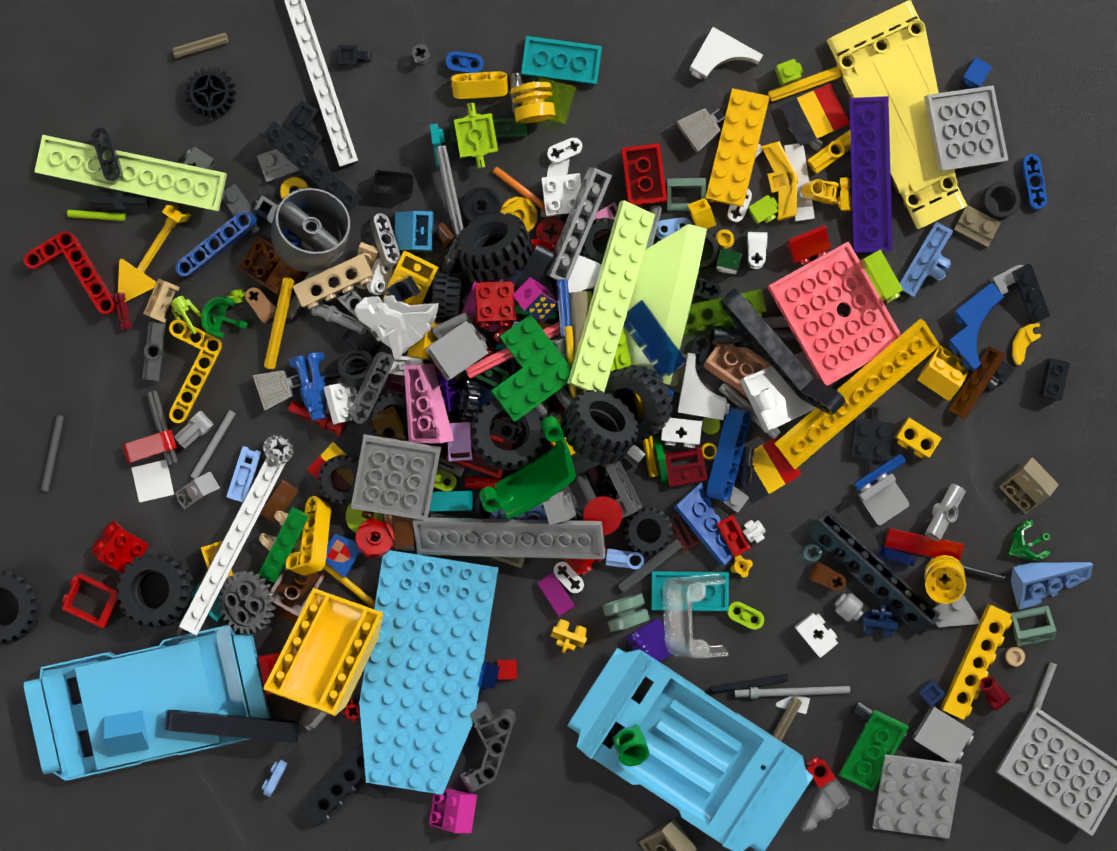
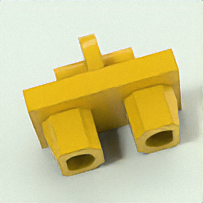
(568, 639)

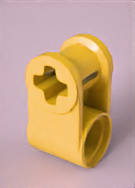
(823, 191)

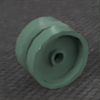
(626, 615)

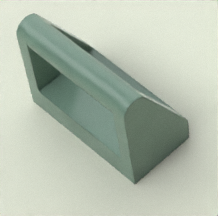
(683, 183)
(1034, 635)

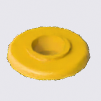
(292, 182)

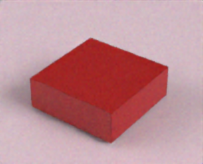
(507, 669)

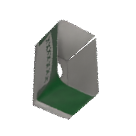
(727, 261)

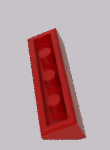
(922, 544)

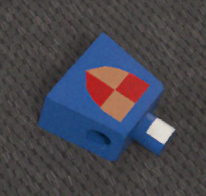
(342, 554)

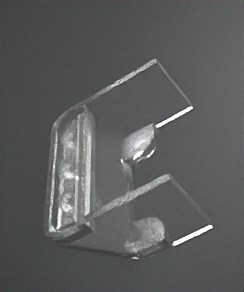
(678, 624)

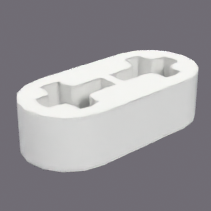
(563, 146)
(742, 210)
(572, 574)

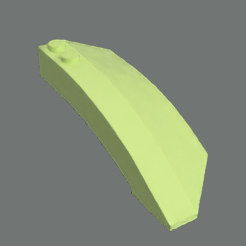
(667, 286)

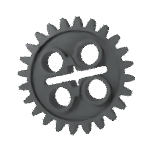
(246, 602)

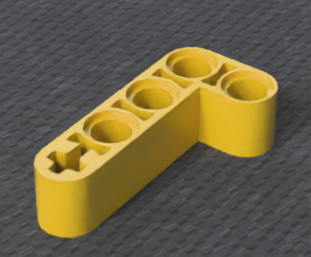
(314, 539)

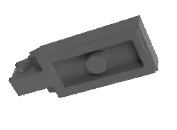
(238, 203)

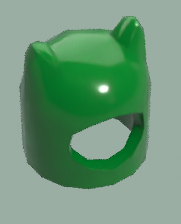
(631, 746)

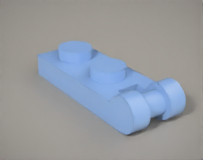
(243, 474)

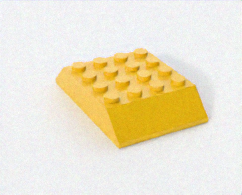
(325, 652)

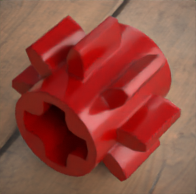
(347, 711)

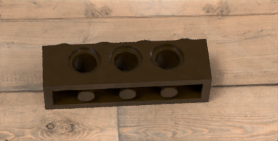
(388, 419)

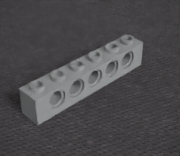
(578, 224)

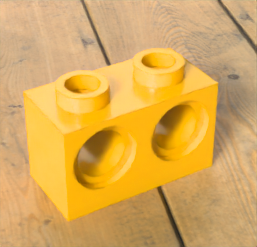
(919, 434)

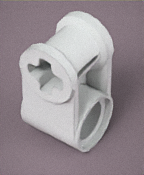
(756, 246)

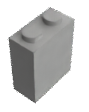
(457, 350)
(943, 735)

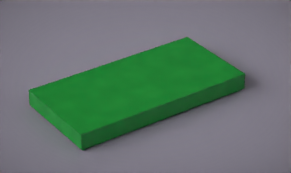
(865, 761)

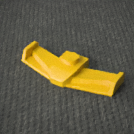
(782, 180)

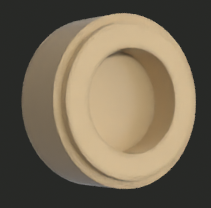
(1014, 656)

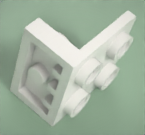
(560, 193)

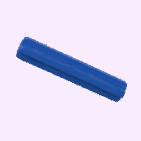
(563, 304)
(888, 467)

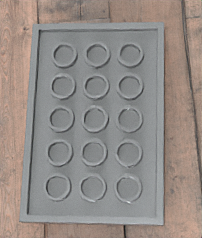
(1061, 771)

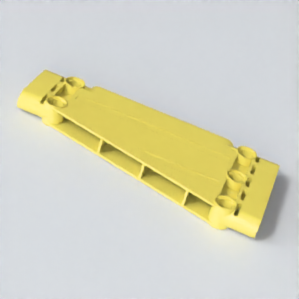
(906, 76)

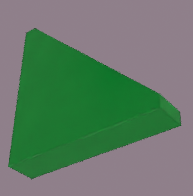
(660, 459)

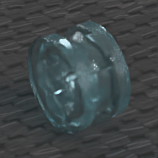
(810, 546)

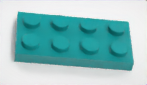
(561, 60)
(716, 595)

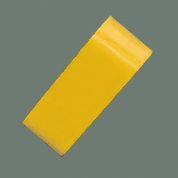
(479, 85)

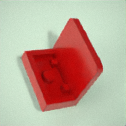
(494, 304)
(118, 547)

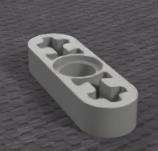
(386, 231)

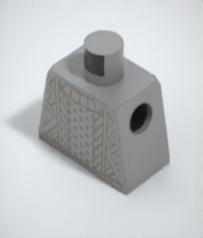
(700, 128)
(275, 388)

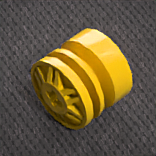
(533, 97)
(947, 589)

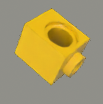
(702, 214)

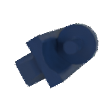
(881, 619)

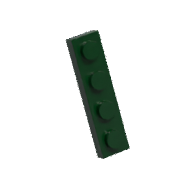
(503, 128)

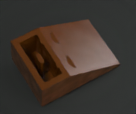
(267, 268)

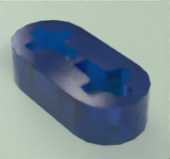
(897, 556)

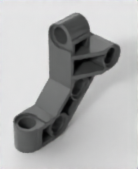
(491, 731)

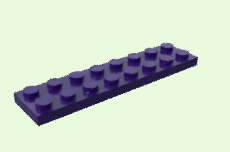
(871, 174)

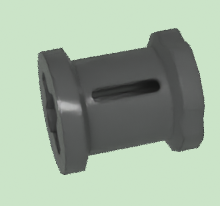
(422, 48)

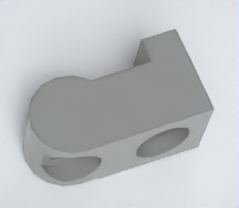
(1004, 279)

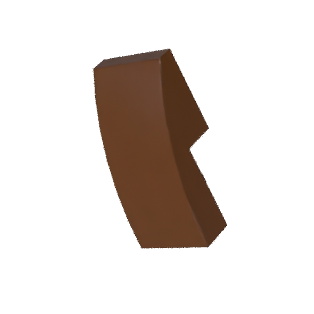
(279, 500)

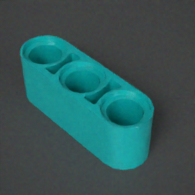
(451, 501)

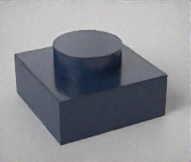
(931, 693)

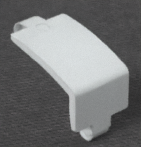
(773, 398)

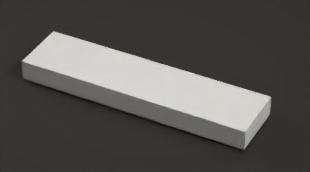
(798, 161)

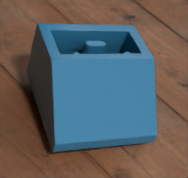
(414, 231)

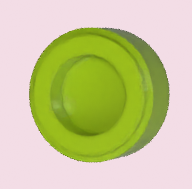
(710, 425)

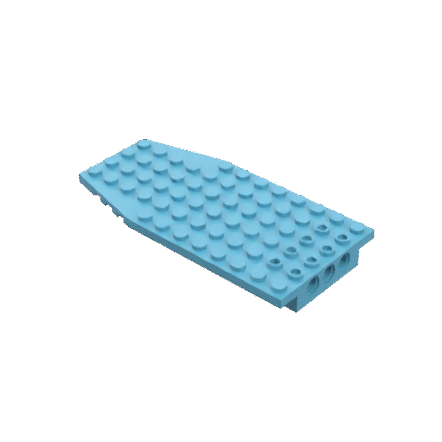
(424, 668)

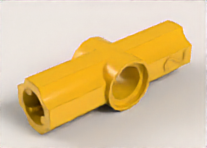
(826, 157)

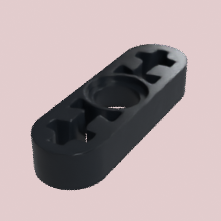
(107, 140)

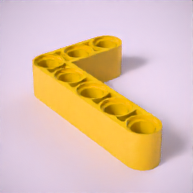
(196, 368)

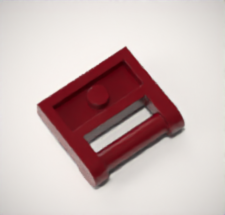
(688, 472)

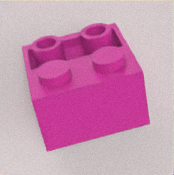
(453, 811)

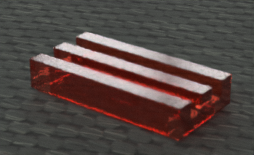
(692, 544)

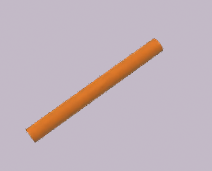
(521, 189)

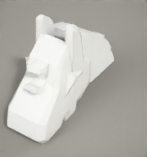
(396, 322)

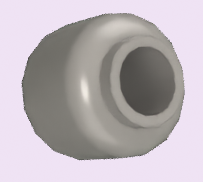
(849, 607)

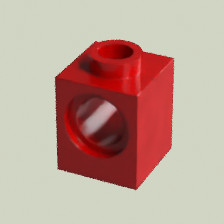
(827, 775)

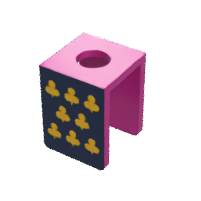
(534, 300)

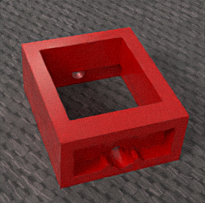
(109, 609)

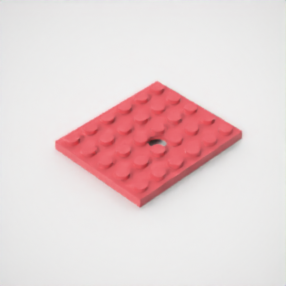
(810, 305)

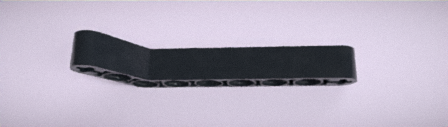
(779, 355)

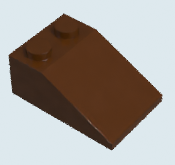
(293, 591)

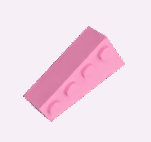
(425, 406)

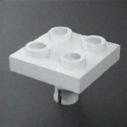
(339, 402)

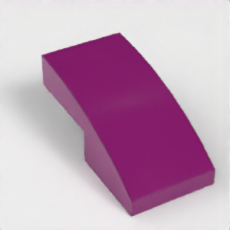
(556, 594)

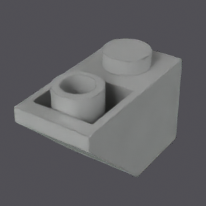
(197, 490)

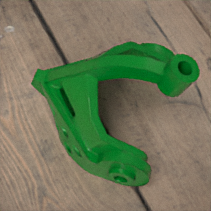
(218, 316)
(1020, 548)

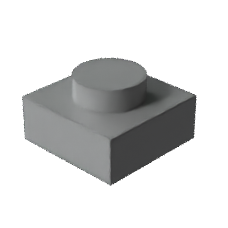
(736, 500)

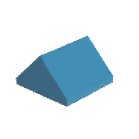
(125, 733)

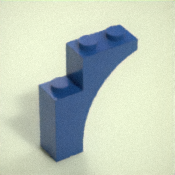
(971, 316)

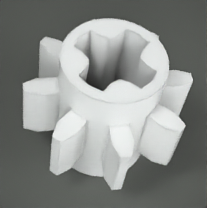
(754, 531)

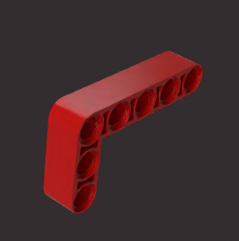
(78, 267)

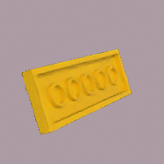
(737, 147)

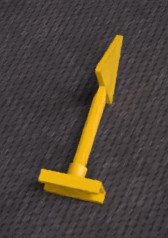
(134, 280)

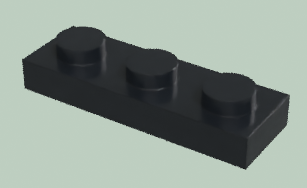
(1030, 293)

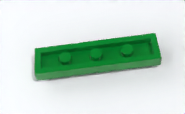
(283, 544)

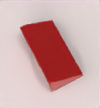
(733, 535)

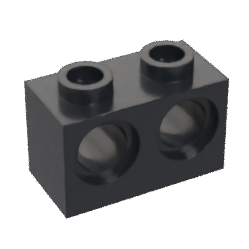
(1054, 379)

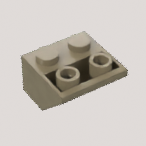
(1029, 485)

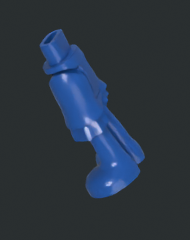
(312, 393)

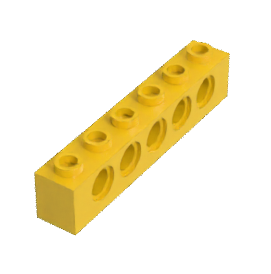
(966, 667)

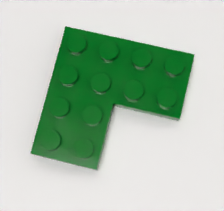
(542, 370)

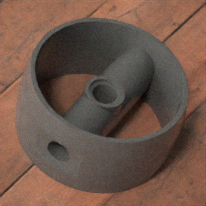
(327, 247)

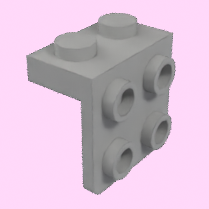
(883, 498)

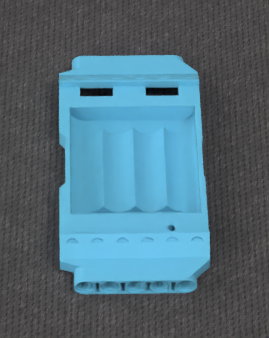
(208, 675)
(701, 755)

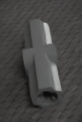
(155, 338)

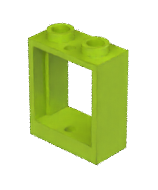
(882, 276)

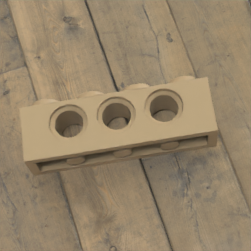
(304, 289)

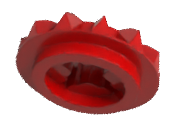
(545, 225)

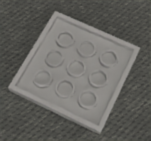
(966, 128)
(395, 477)
(917, 796)

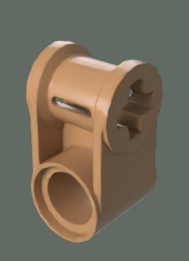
(263, 306)

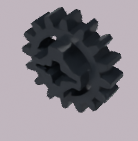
(468, 400)

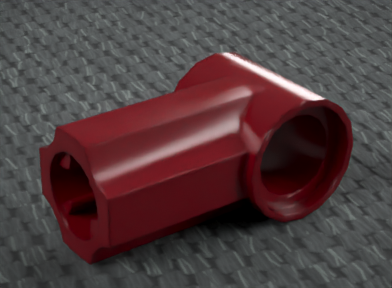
(994, 693)

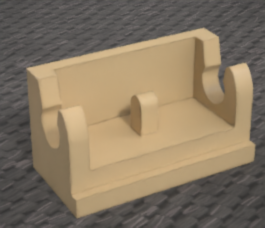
(160, 300)

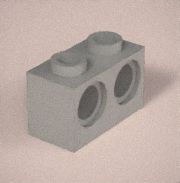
(559, 508)

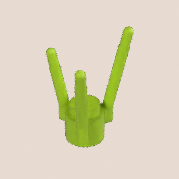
(179, 308)

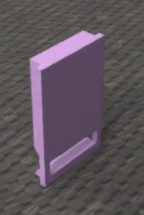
(461, 441)

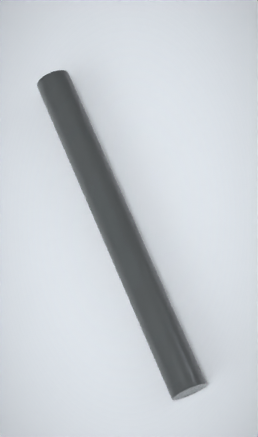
(52, 453)

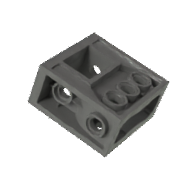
(583, 488)

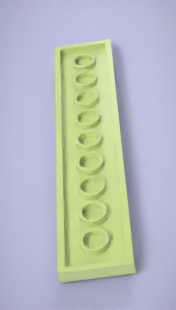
(140, 173)
(611, 297)

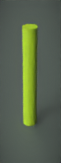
(96, 215)

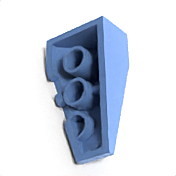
(1038, 580)

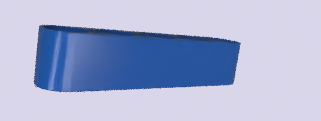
(207, 245)
(729, 454)

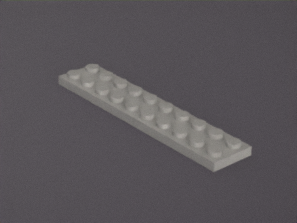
(509, 538)

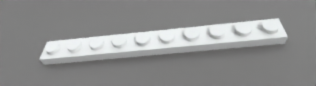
(321, 82)
(231, 546)

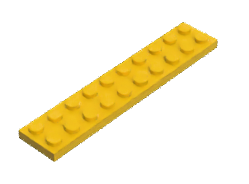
(859, 393)

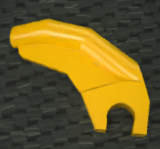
(1022, 340)

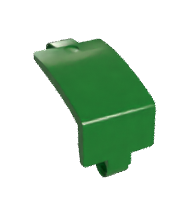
(535, 481)

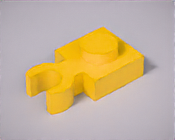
(845, 197)

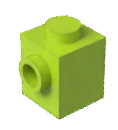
(789, 72)
(763, 210)

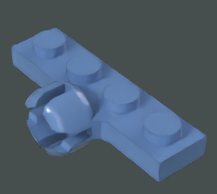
(928, 260)

